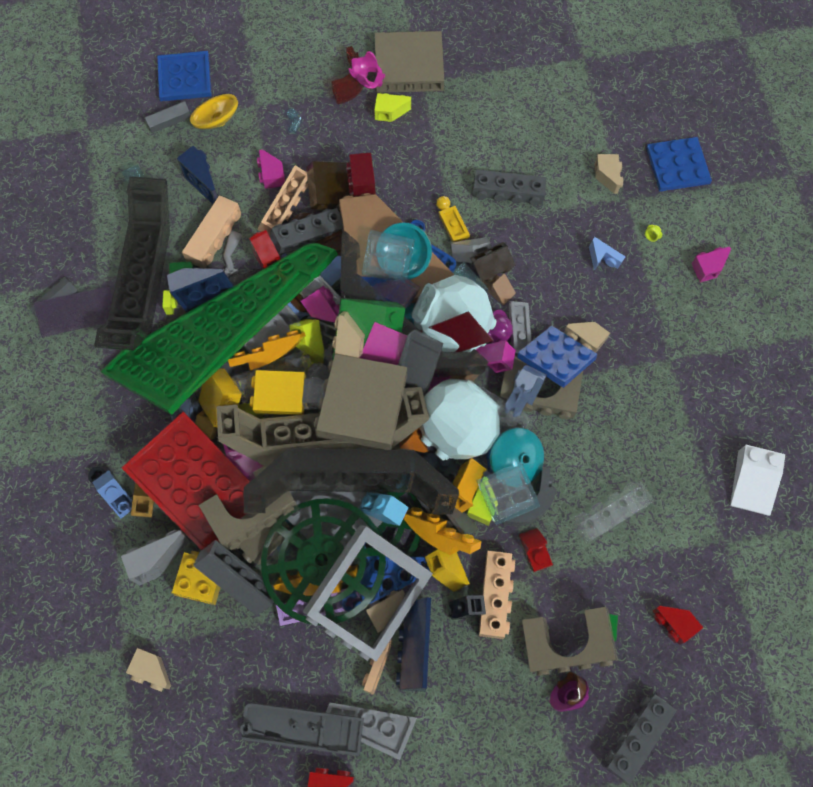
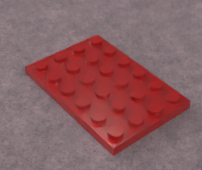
(183, 471)

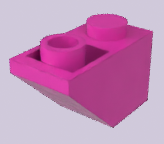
(272, 170)
(709, 265)
(321, 305)
(499, 355)

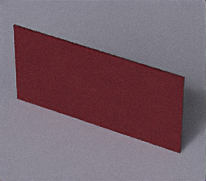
(464, 331)

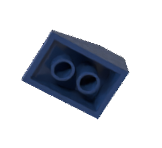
(197, 172)
(197, 285)

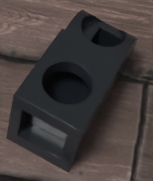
(467, 607)

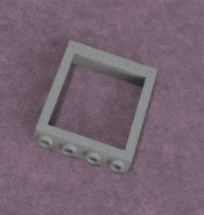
(362, 535)

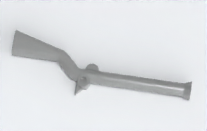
(232, 242)

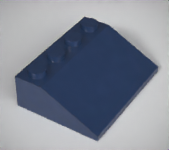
(415, 647)

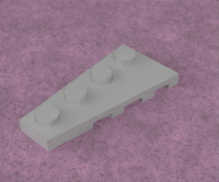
(380, 729)

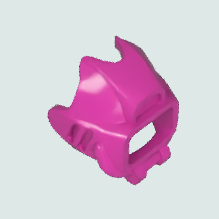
(362, 66)

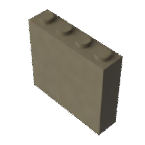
(410, 61)
(361, 402)

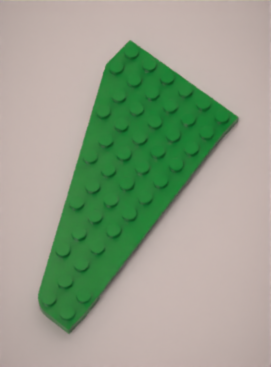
(194, 346)

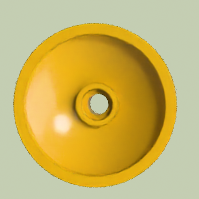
(214, 112)

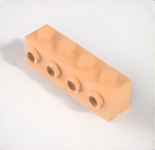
(285, 199)
(212, 232)
(496, 594)

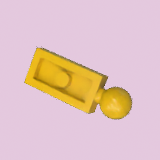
(452, 220)

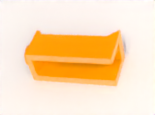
(467, 484)

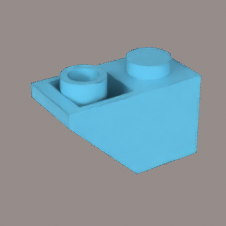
(384, 508)

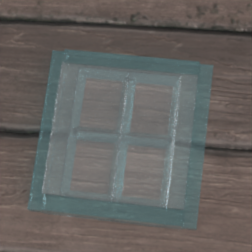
(387, 256)
(508, 493)

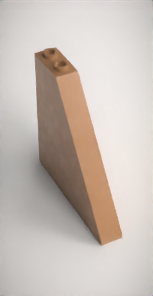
(371, 213)

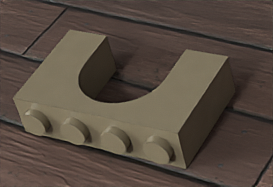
(562, 403)
(233, 531)
(598, 649)

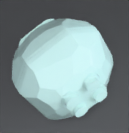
(449, 299)
(460, 420)

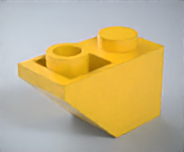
(447, 569)

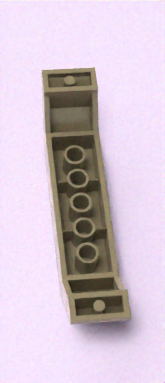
(270, 437)

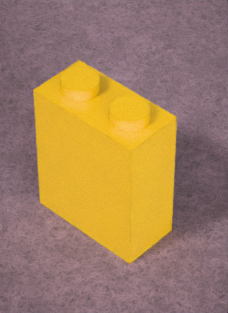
(218, 391)
(278, 392)

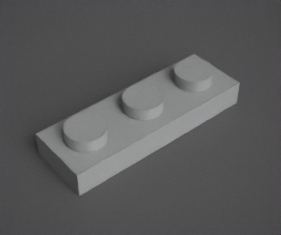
(521, 325)

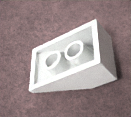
(757, 479)

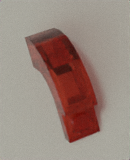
(347, 87)

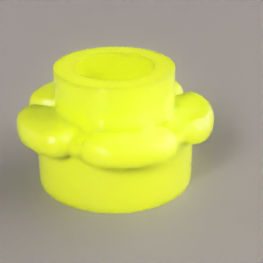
(653, 233)

